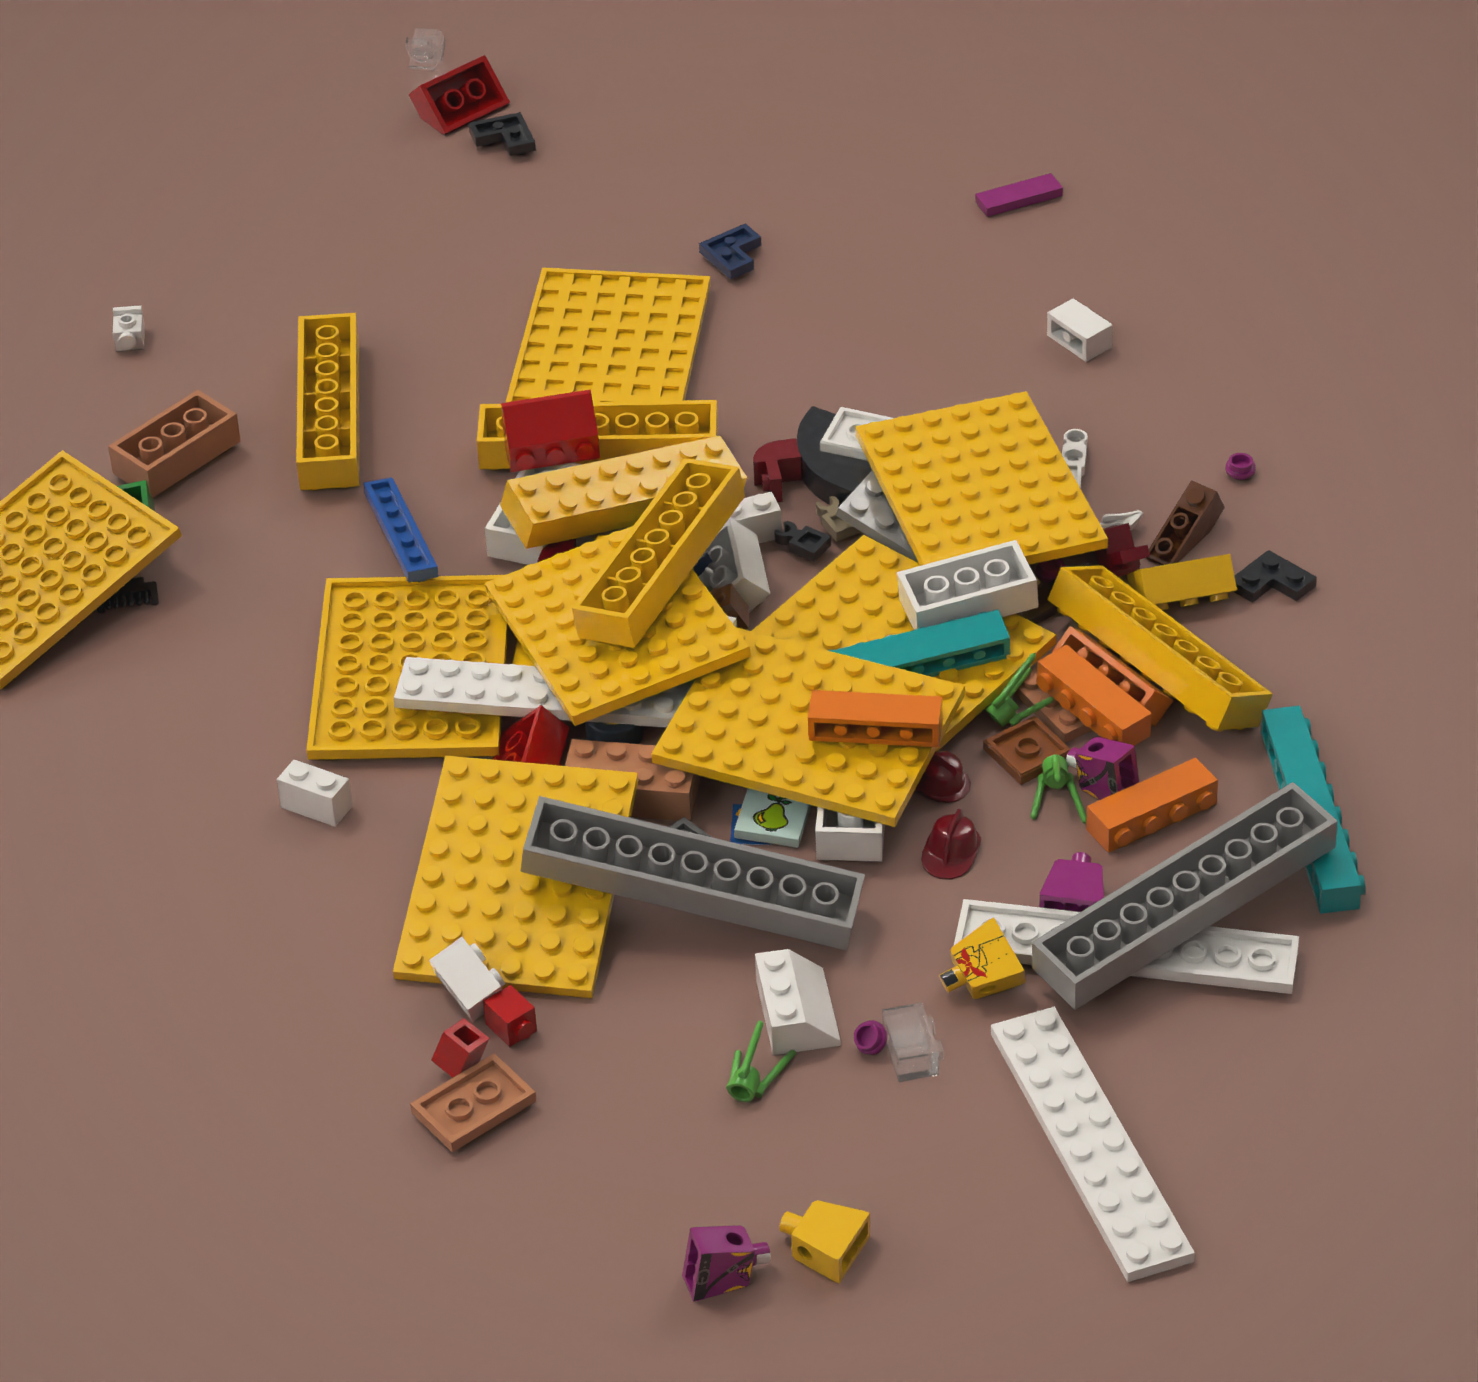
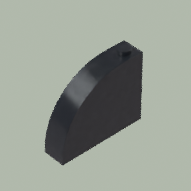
(822, 471)

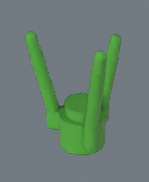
(1004, 708)
(1056, 775)
(745, 1080)

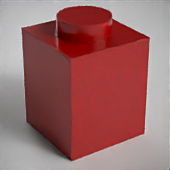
(510, 1015)
(460, 1048)

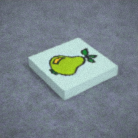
(771, 819)

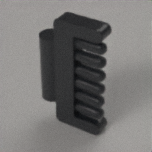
(133, 589)

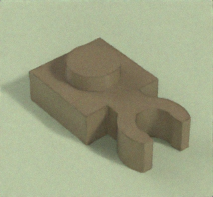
(834, 525)

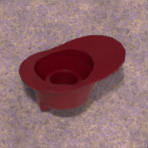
(944, 778)
(951, 846)

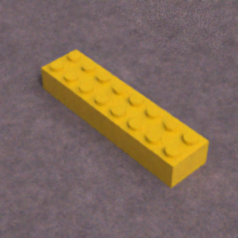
(328, 402)
(621, 428)
(599, 493)
(658, 553)
(1159, 648)

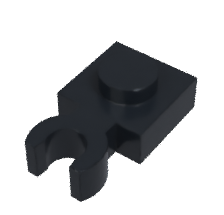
(805, 542)

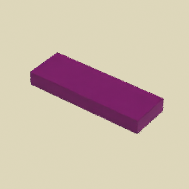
(1019, 194)

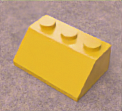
(1185, 581)

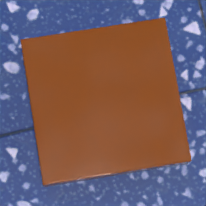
(1024, 748)

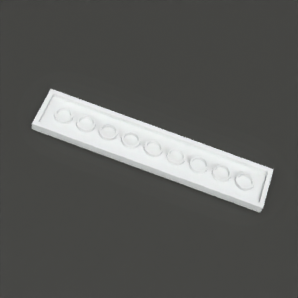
(510, 692)
(1210, 957)
(1092, 1145)

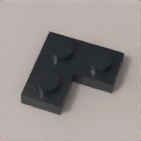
(507, 128)
(1273, 572)

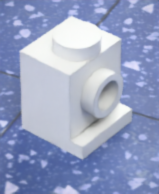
(128, 328)

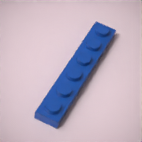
(400, 530)

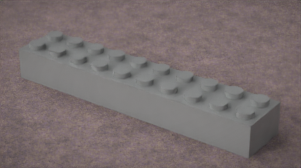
(692, 872)
(1183, 895)

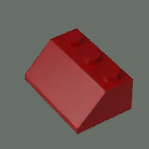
(459, 96)
(550, 430)
(534, 739)

